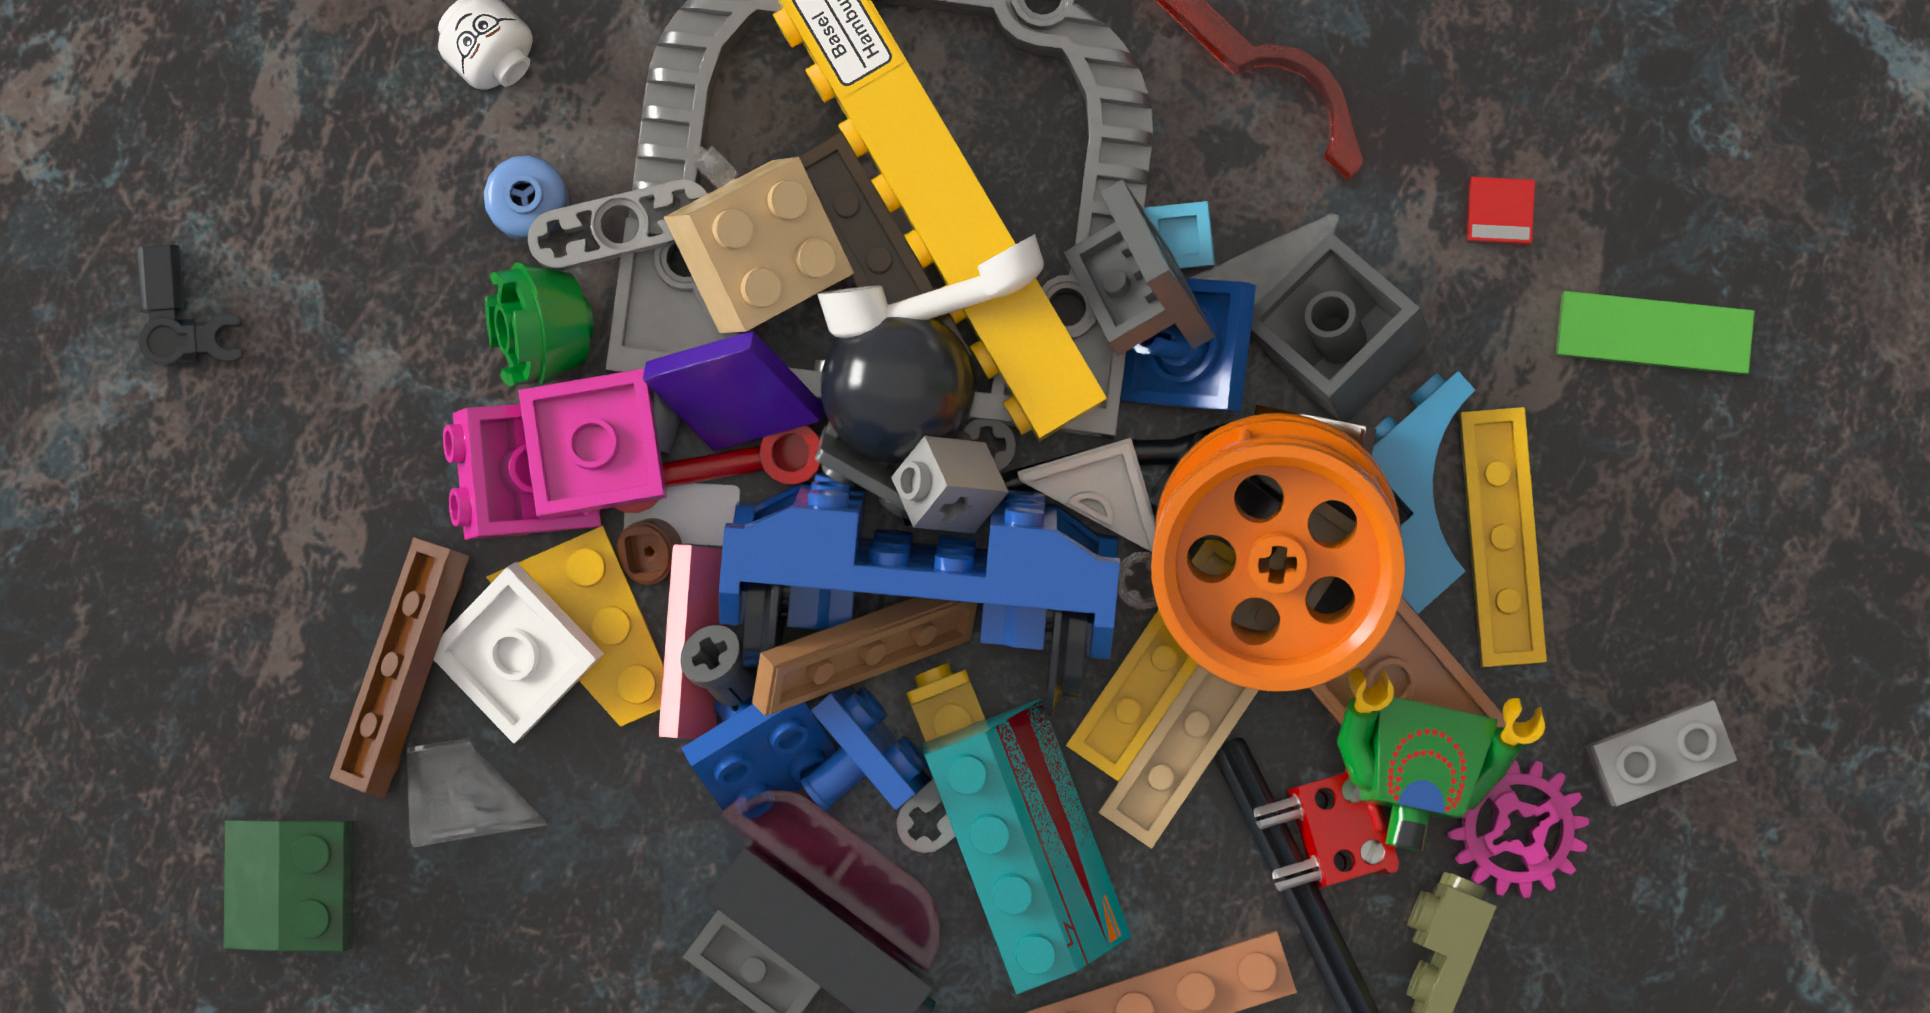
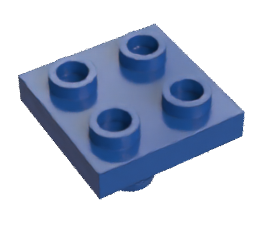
(1209, 377)
(865, 751)
(758, 752)

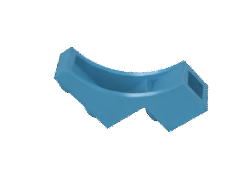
(1408, 461)

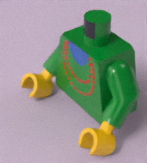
(1425, 755)

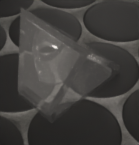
(460, 795)

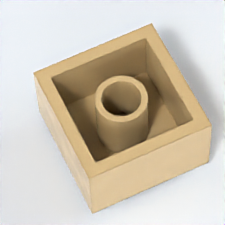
(759, 245)

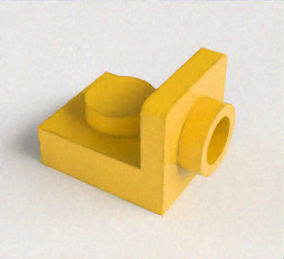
(944, 702)

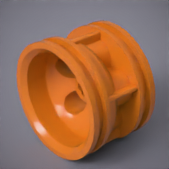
(1311, 466)

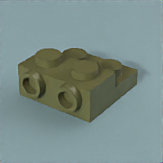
(1452, 925)

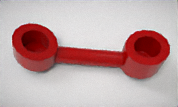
(783, 456)

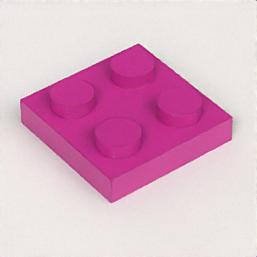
(592, 444)

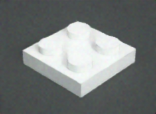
(515, 652)

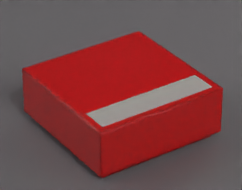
(1500, 211)

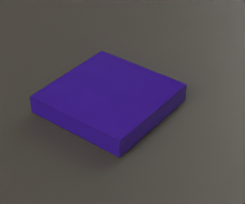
(732, 391)

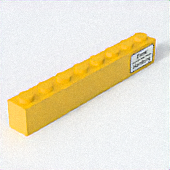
(943, 204)

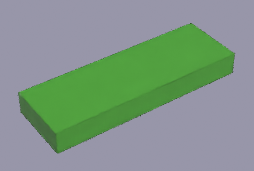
(1655, 333)

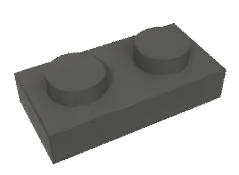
(749, 968)

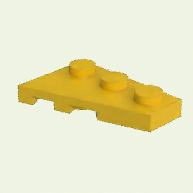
(596, 595)

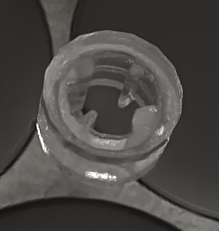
(1133, 598)

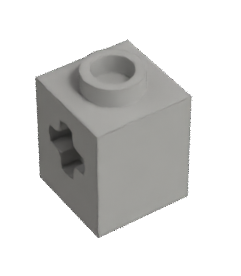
(949, 484)

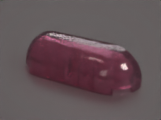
(842, 871)

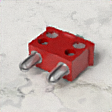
(1343, 827)

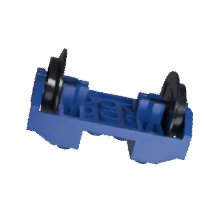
(1038, 579)

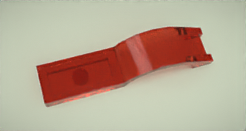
(1240, 55)

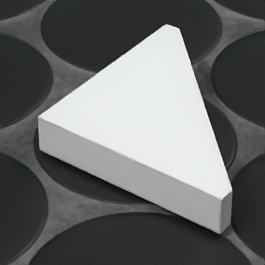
(1101, 486)

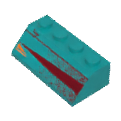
(1027, 845)

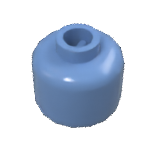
(505, 184)

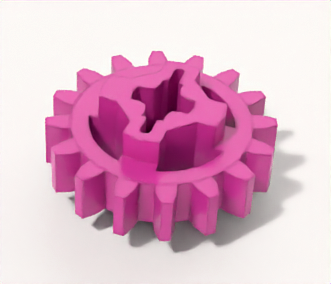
(1532, 853)

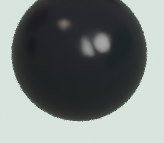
(898, 387)

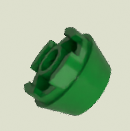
(538, 323)

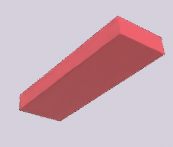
(693, 604)

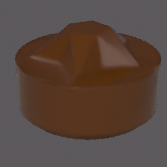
(647, 550)

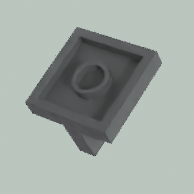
(1135, 278)

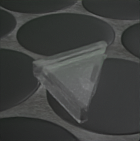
(1274, 259)

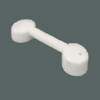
(861, 309)

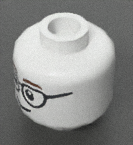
(485, 43)

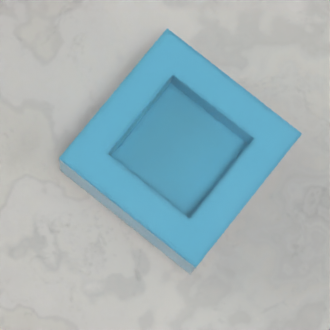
(1186, 231)

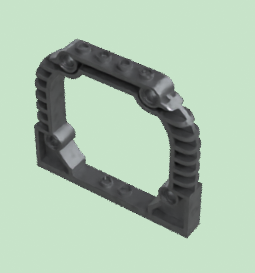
(665, 312)

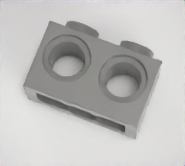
(1660, 753)

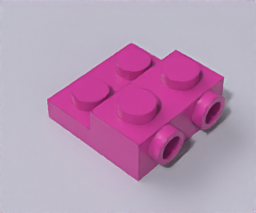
(496, 477)

